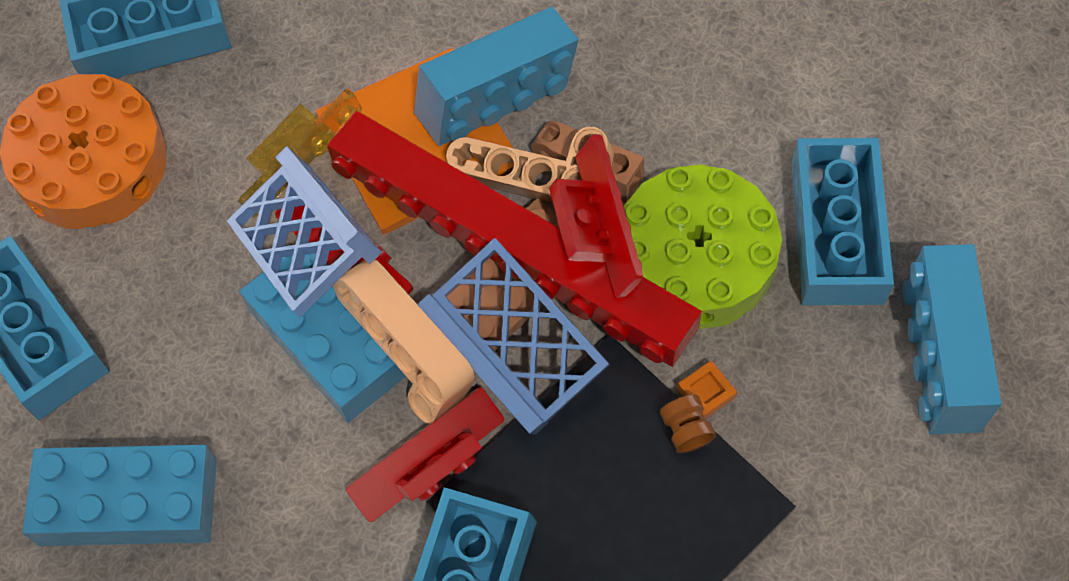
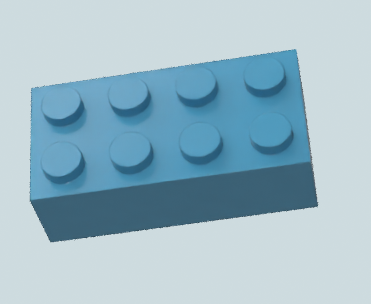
(140, 34)
(494, 76)
(841, 222)
(951, 340)
(40, 344)
(324, 344)
(120, 495)
(475, 540)

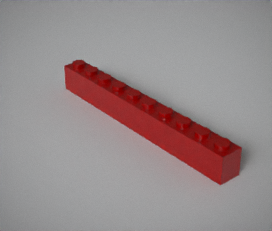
(477, 214)

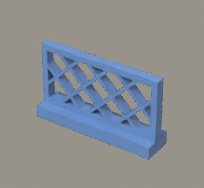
(328, 214)
(486, 361)

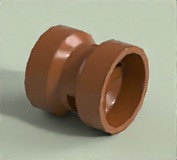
(687, 423)

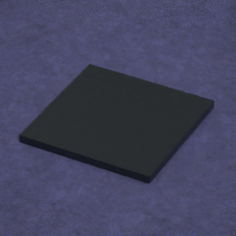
(616, 491)

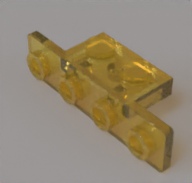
(303, 135)

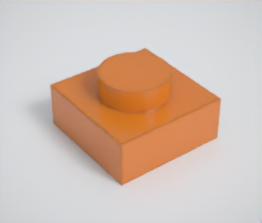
(711, 388)

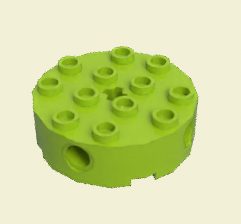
(725, 218)

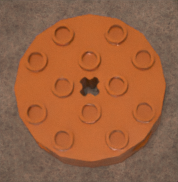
(84, 151)

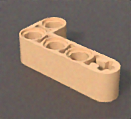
(526, 164)
(408, 337)

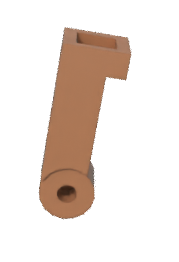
(555, 141)

